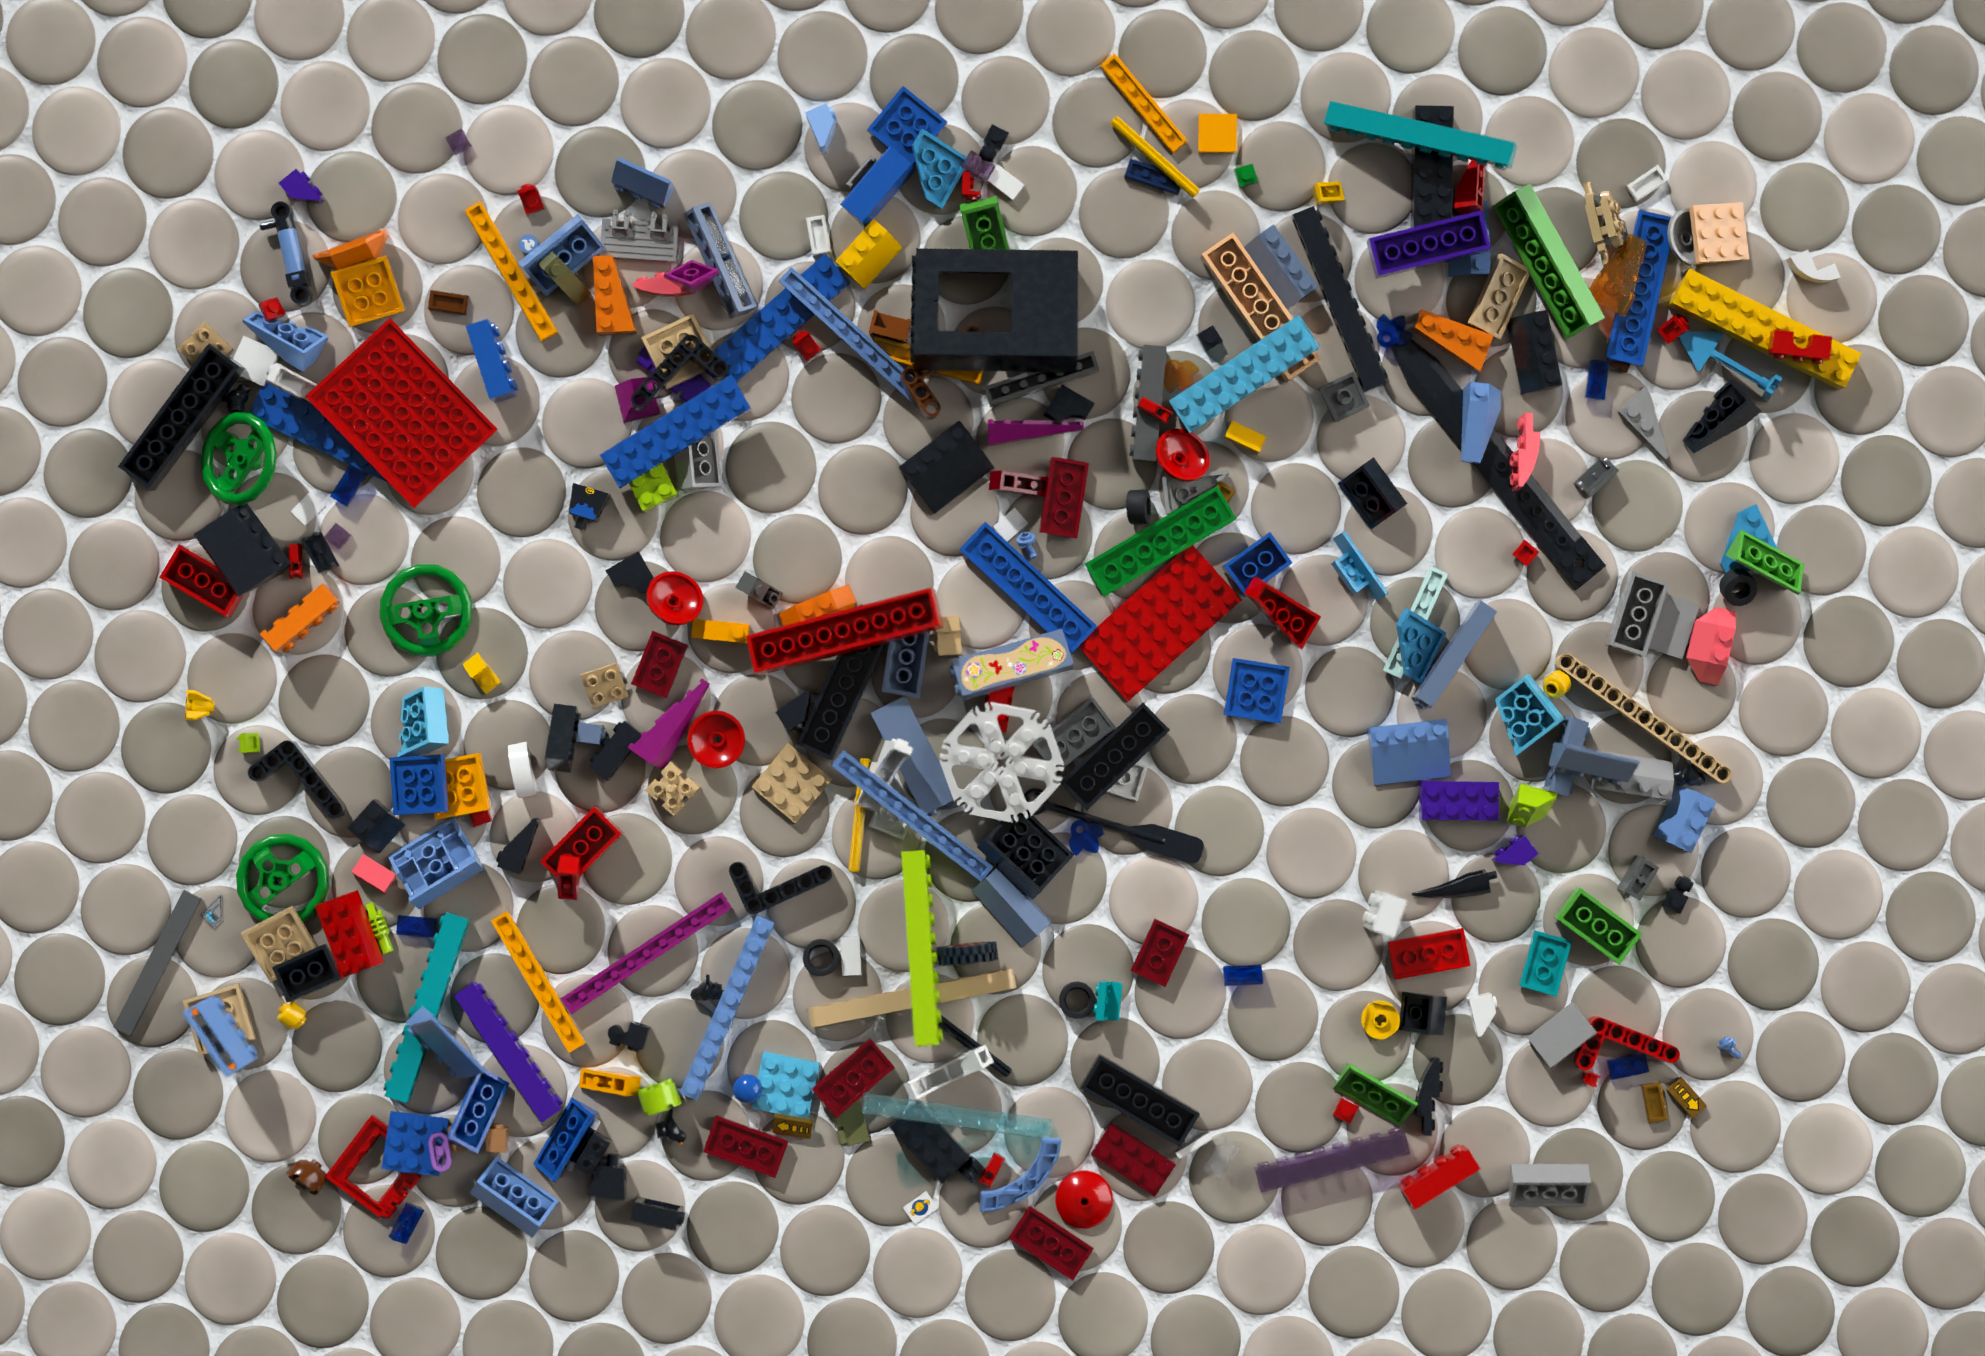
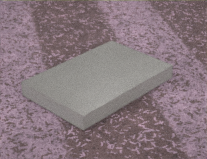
(1674, 626)
(1562, 1035)

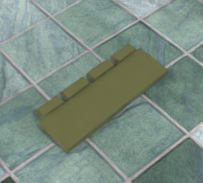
(853, 1124)

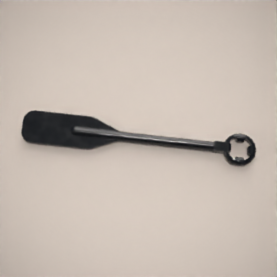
(1149, 836)

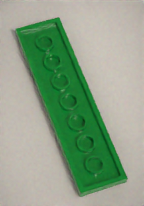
(1160, 541)

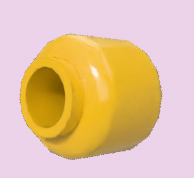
(1556, 684)
(291, 1015)

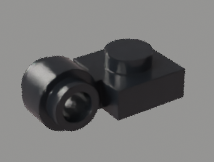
(995, 139)
(1676, 899)

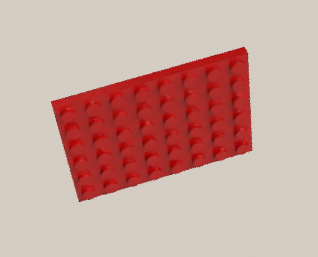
(401, 413)

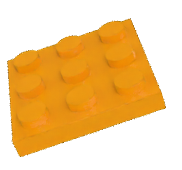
(367, 291)
(465, 786)

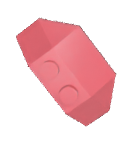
(1711, 644)

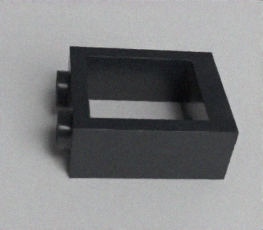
(657, 1213)

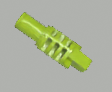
(379, 927)

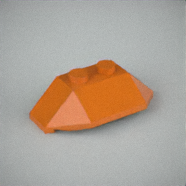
(354, 252)
(823, 604)

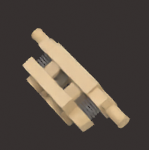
(1605, 207)

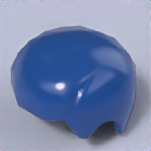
(747, 1089)

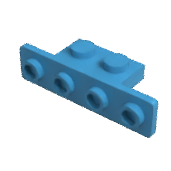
(1355, 570)

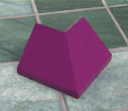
(692, 275)
(624, 392)

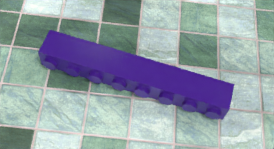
(508, 1051)

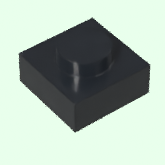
(1209, 338)

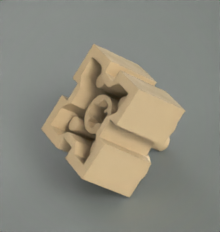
(947, 639)
(673, 788)

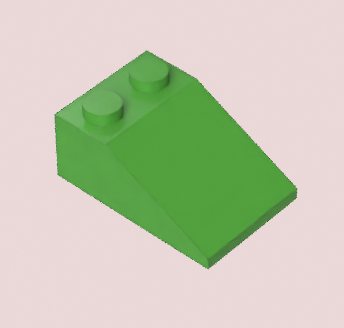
(984, 224)

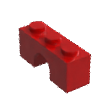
(1782, 345)

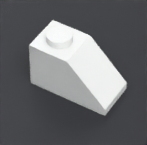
(1481, 1011)

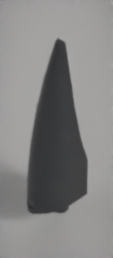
(1467, 885)

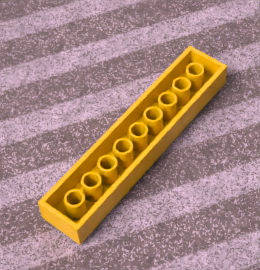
(1752, 323)

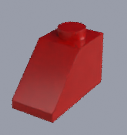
(568, 877)

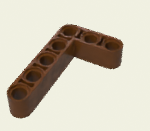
(919, 384)

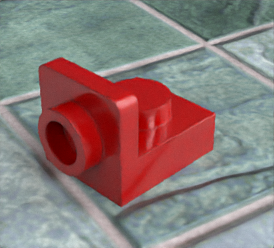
(967, 184)
(530, 199)
(1674, 328)
(806, 345)

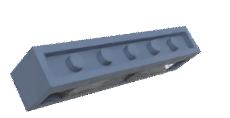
(718, 254)

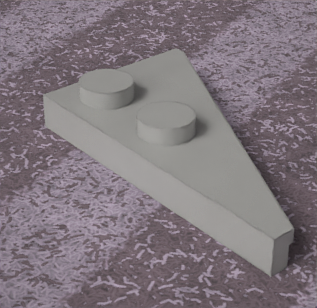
(1642, 418)
(1179, 492)

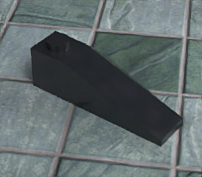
(1726, 414)

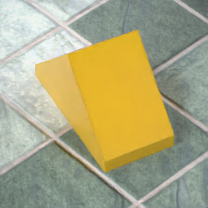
(1327, 193)

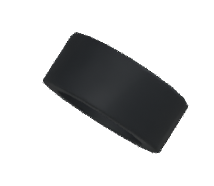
(806, 957)
(1077, 1014)

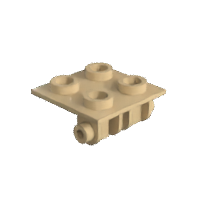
(199, 339)
(604, 685)

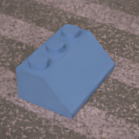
(642, 183)
(1684, 818)

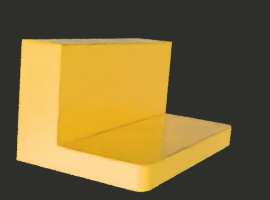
(1244, 437)

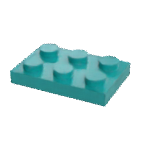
(1545, 963)

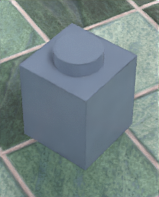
(591, 733)

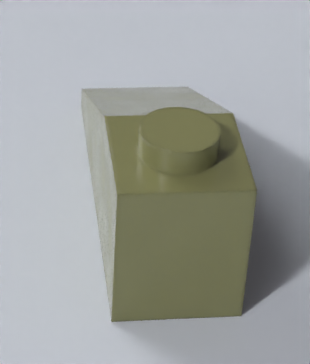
(564, 278)

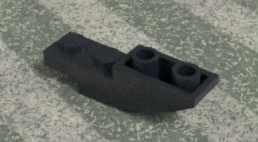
(1429, 1087)

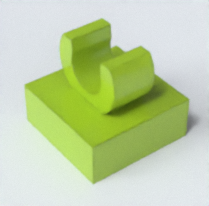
(249, 742)

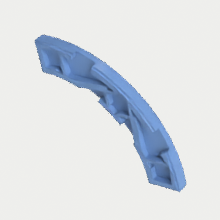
(1027, 1183)

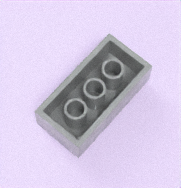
(1637, 614)

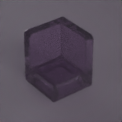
(977, 167)

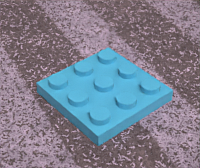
(786, 1085)

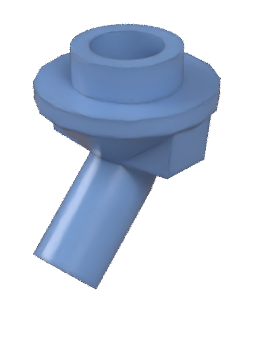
(1025, 541)
(1727, 1044)

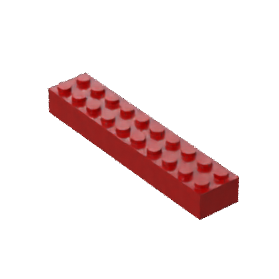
(845, 631)

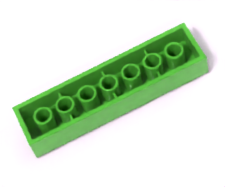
(1548, 261)

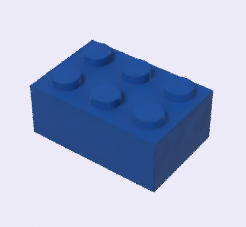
(1260, 560)

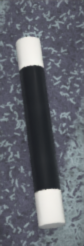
(592, 1128)

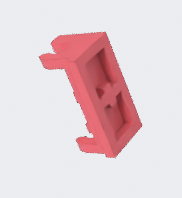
(374, 874)

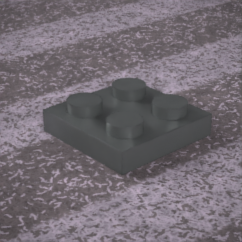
(1344, 397)

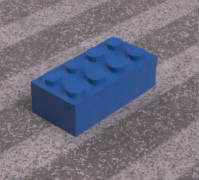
(491, 360)

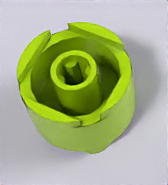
(659, 1097)

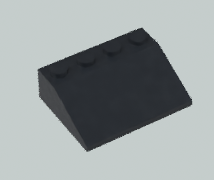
(946, 467)
(242, 549)
(1026, 853)

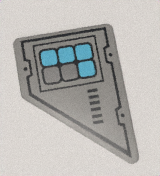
(213, 912)

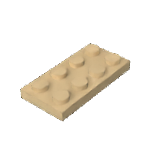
(1499, 296)

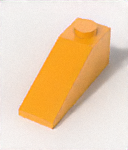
(720, 631)
(610, 1082)

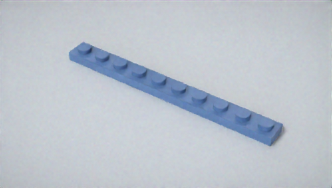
(846, 330)
(912, 815)

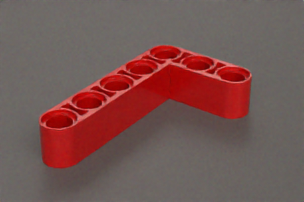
(1623, 1038)

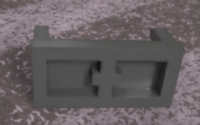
(1596, 477)
(1638, 877)

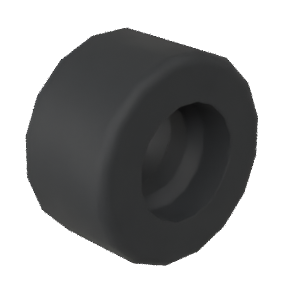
(1138, 506)
(1742, 597)

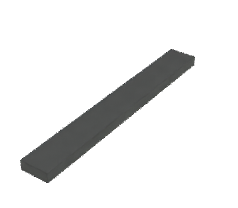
(157, 962)

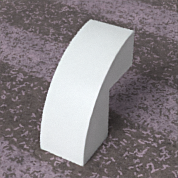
(1805, 268)
(521, 770)

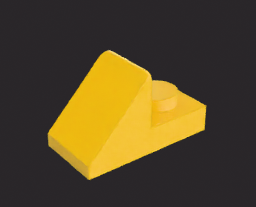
(481, 673)

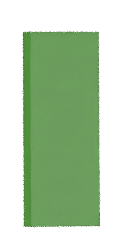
(1767, 561)
(1374, 1094)

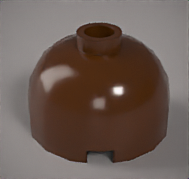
(307, 1175)

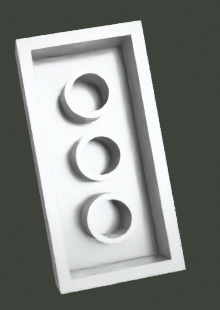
(1384, 913)

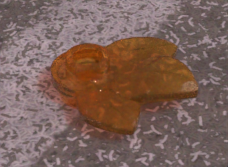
(1182, 377)

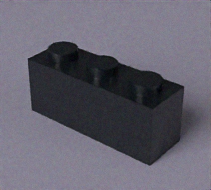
(615, 750)

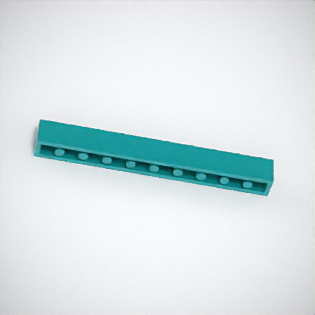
(1421, 135)
(431, 996)

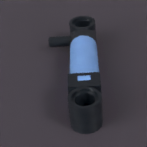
(296, 275)

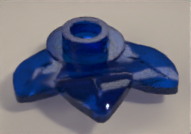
(1394, 330)
(1086, 839)

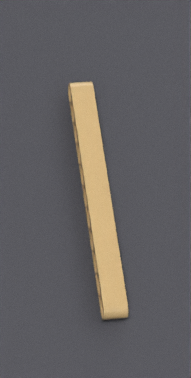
(1652, 720)
(901, 999)

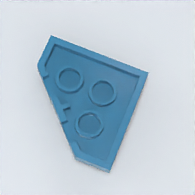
(937, 167)
(1752, 522)
(1418, 644)

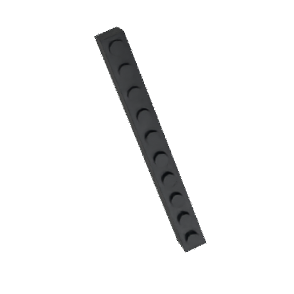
(1338, 299)

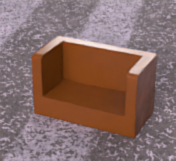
(890, 327)

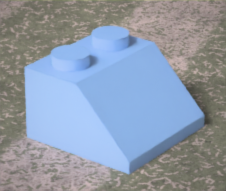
(822, 123)

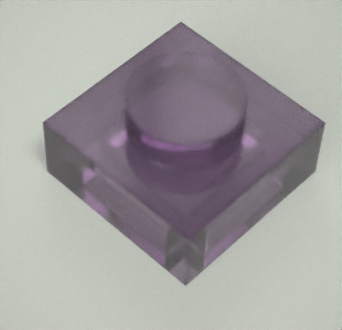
(458, 141)
(337, 536)

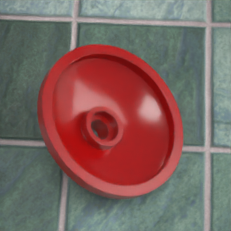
(1187, 449)
(681, 591)
(702, 736)
(1079, 1186)

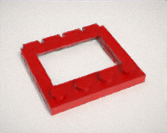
(351, 1158)

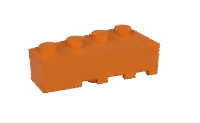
(1458, 340)
(301, 619)

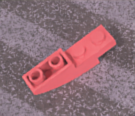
(659, 286)
(1525, 457)

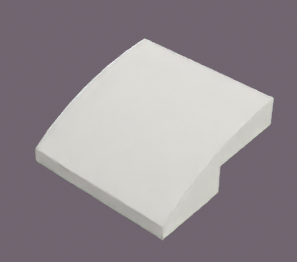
(255, 359)

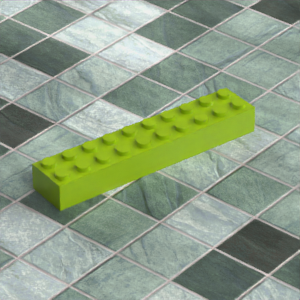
(920, 949)

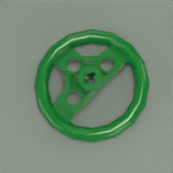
(242, 460)
(430, 643)
(261, 852)

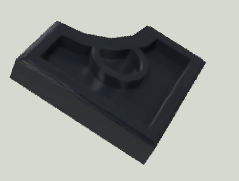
(1068, 405)
(631, 572)

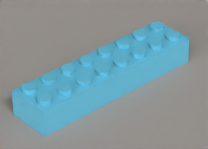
(1245, 374)

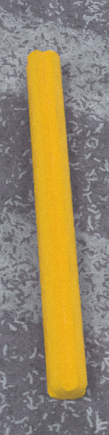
(1155, 157)
(858, 828)

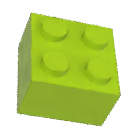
(653, 488)

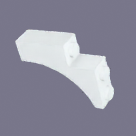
(290, 380)
(889, 762)
(948, 1072)

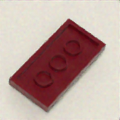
(1064, 497)
(853, 1078)
(745, 1146)
(1133, 1159)
(1051, 1242)

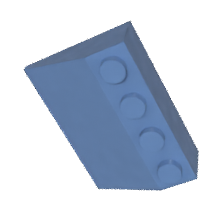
(1409, 751)
(444, 1045)

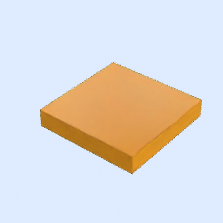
(1217, 133)

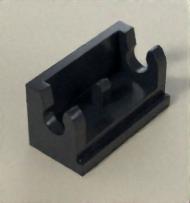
(320, 552)

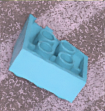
(1527, 713)
(423, 722)

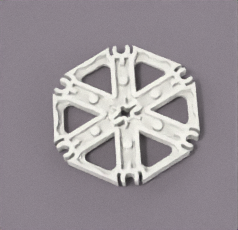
(995, 745)

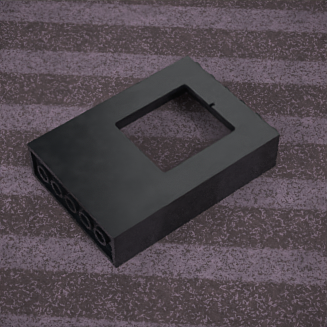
(1042, 312)

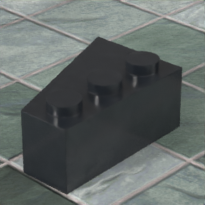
(562, 738)

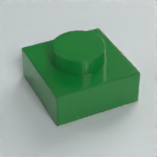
(1245, 175)

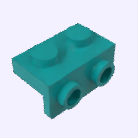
(1108, 1000)

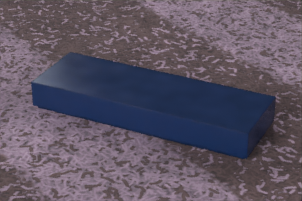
(1150, 176)

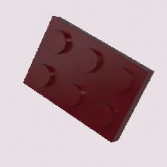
(659, 664)
(1159, 952)

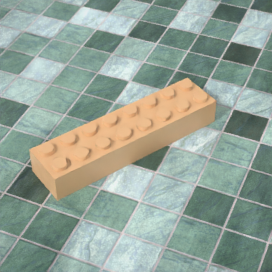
(1250, 294)

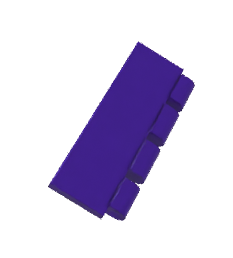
(690, 388)

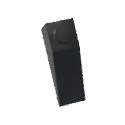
(517, 850)

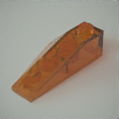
(1617, 280)

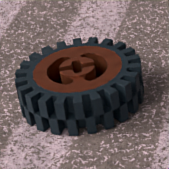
(967, 953)

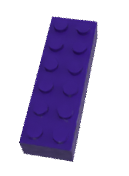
(1428, 244)

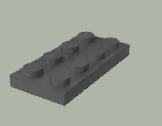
(1077, 732)

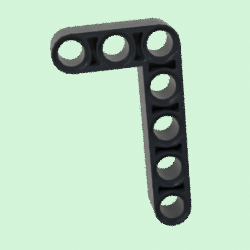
(673, 367)
(302, 774)
(778, 890)

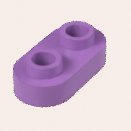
(438, 1152)

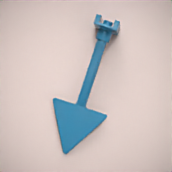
(1702, 345)

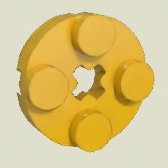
(1389, 1013)

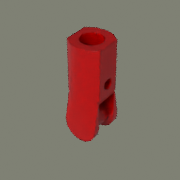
(1151, 408)
(295, 557)
(1590, 1078)
(992, 1167)

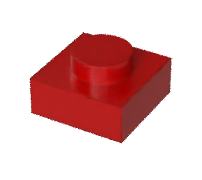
(271, 309)
(1525, 553)
(480, 818)
(1345, 1110)

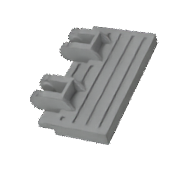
(639, 241)

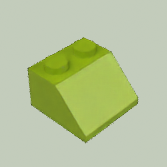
(1529, 805)

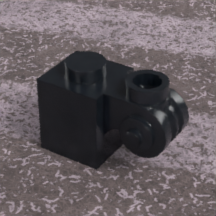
(634, 1038)

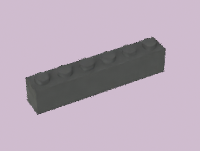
(1037, 381)
(1151, 387)

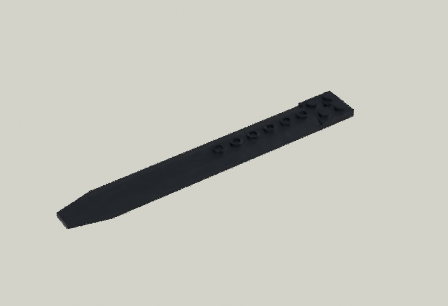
(1529, 503)

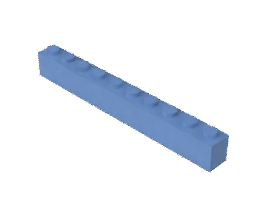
(727, 1007)

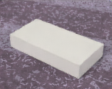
(1005, 182)
(1646, 183)
(818, 235)
(850, 955)
(1193, 1145)

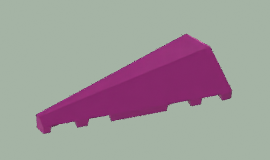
(1012, 431)
(662, 739)

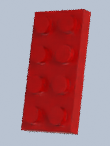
(1428, 953)

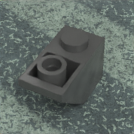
(759, 590)

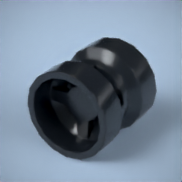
(970, 1171)

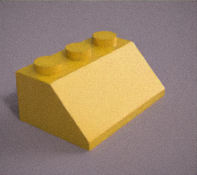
(868, 254)

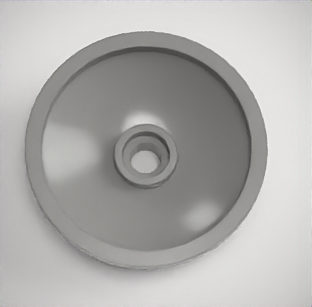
(1681, 237)

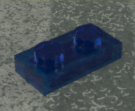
(1597, 379)
(348, 485)
(416, 926)
(1242, 975)
(1627, 1066)
(406, 1223)

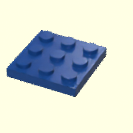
(902, 122)
(1256, 690)
(418, 784)
(409, 1142)

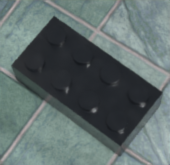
(932, 1146)

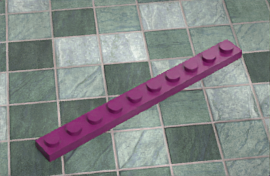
(646, 953)

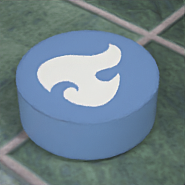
(528, 243)

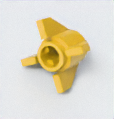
(197, 705)

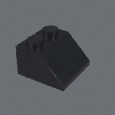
(795, 712)
(376, 826)
(1423, 1013)

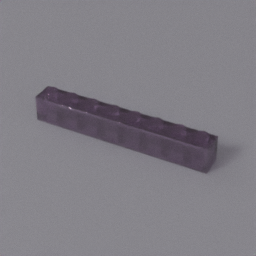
(1331, 1160)

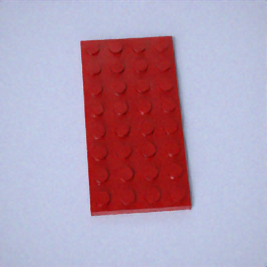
(1159, 622)

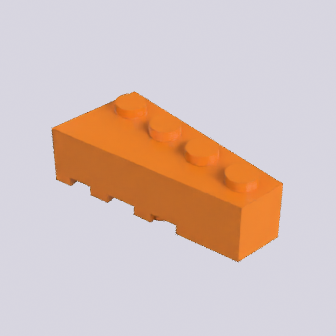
(611, 303)

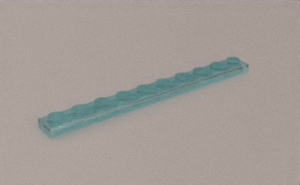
(956, 1116)

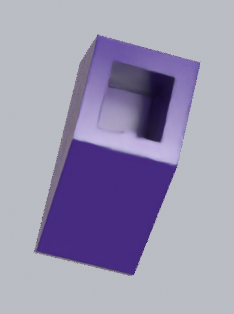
(299, 188)
(1518, 852)

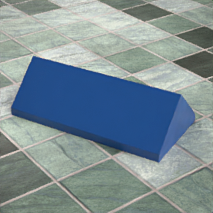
(878, 186)
(477, 1111)
(565, 1139)

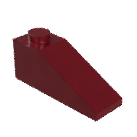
(1017, 483)

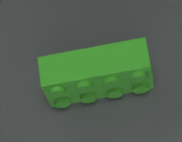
(1597, 925)

